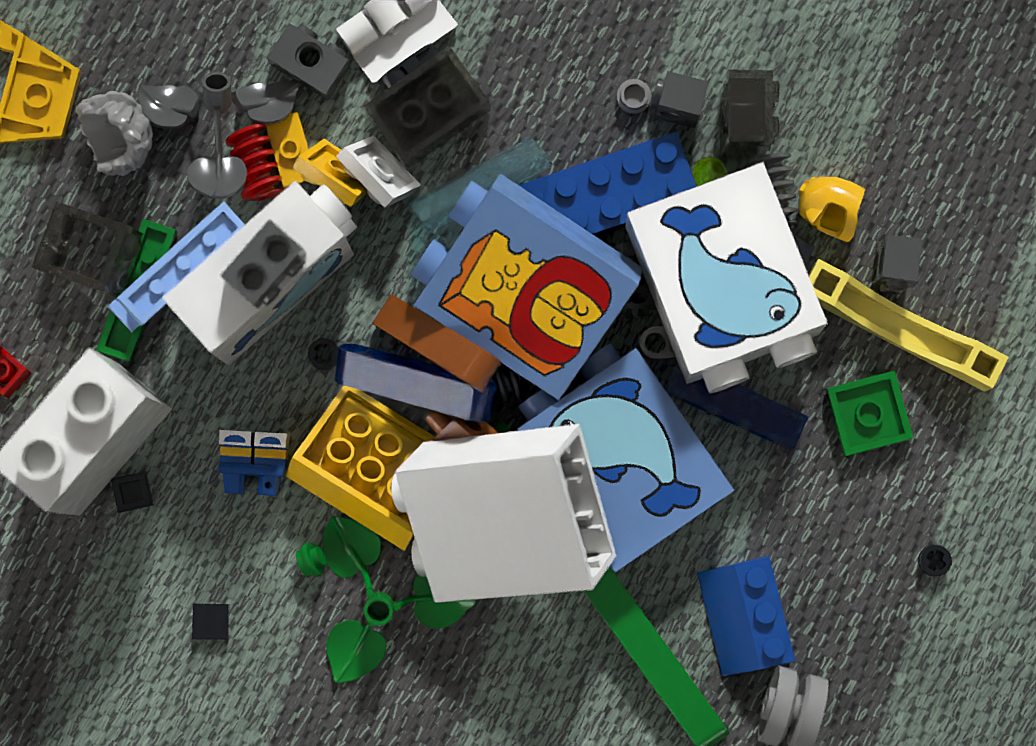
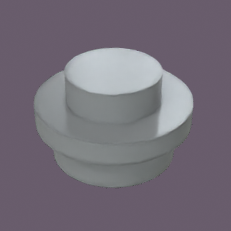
(633, 96)

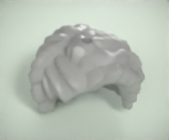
(115, 132)

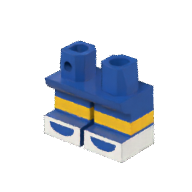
(237, 460)

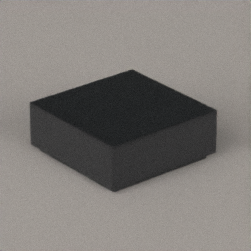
(132, 492)
(210, 621)

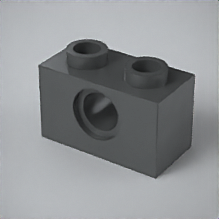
(320, 78)
(679, 99)

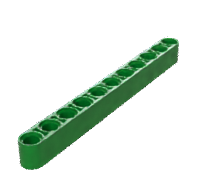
(653, 657)

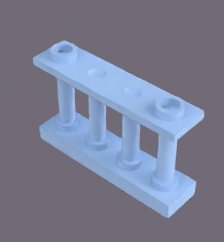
(145, 295)

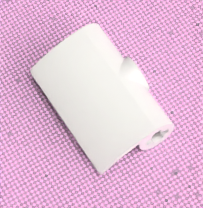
(392, 32)

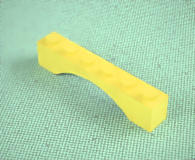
(941, 347)

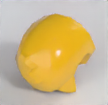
(831, 205)

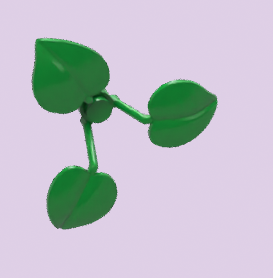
(350, 645)

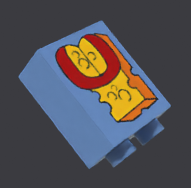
(525, 283)

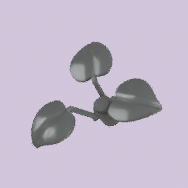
(171, 106)

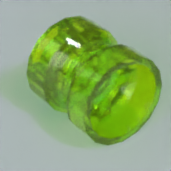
(709, 170)

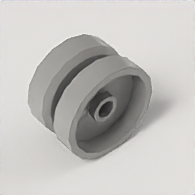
(792, 708)

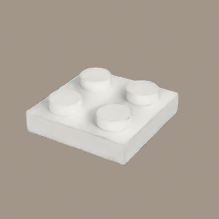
(378, 171)

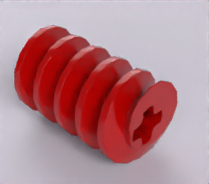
(248, 147)

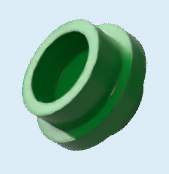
(311, 560)

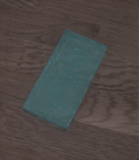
(515, 163)

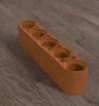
(437, 342)

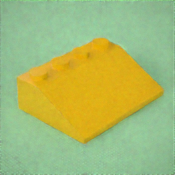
(353, 461)

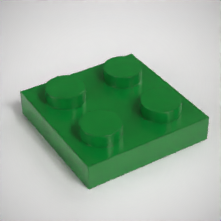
(869, 413)

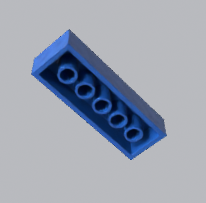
(609, 187)

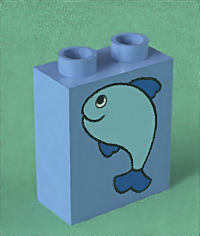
(640, 449)

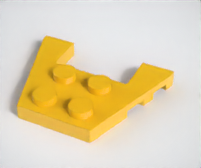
(36, 91)

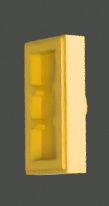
(288, 143)

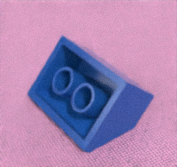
(746, 616)

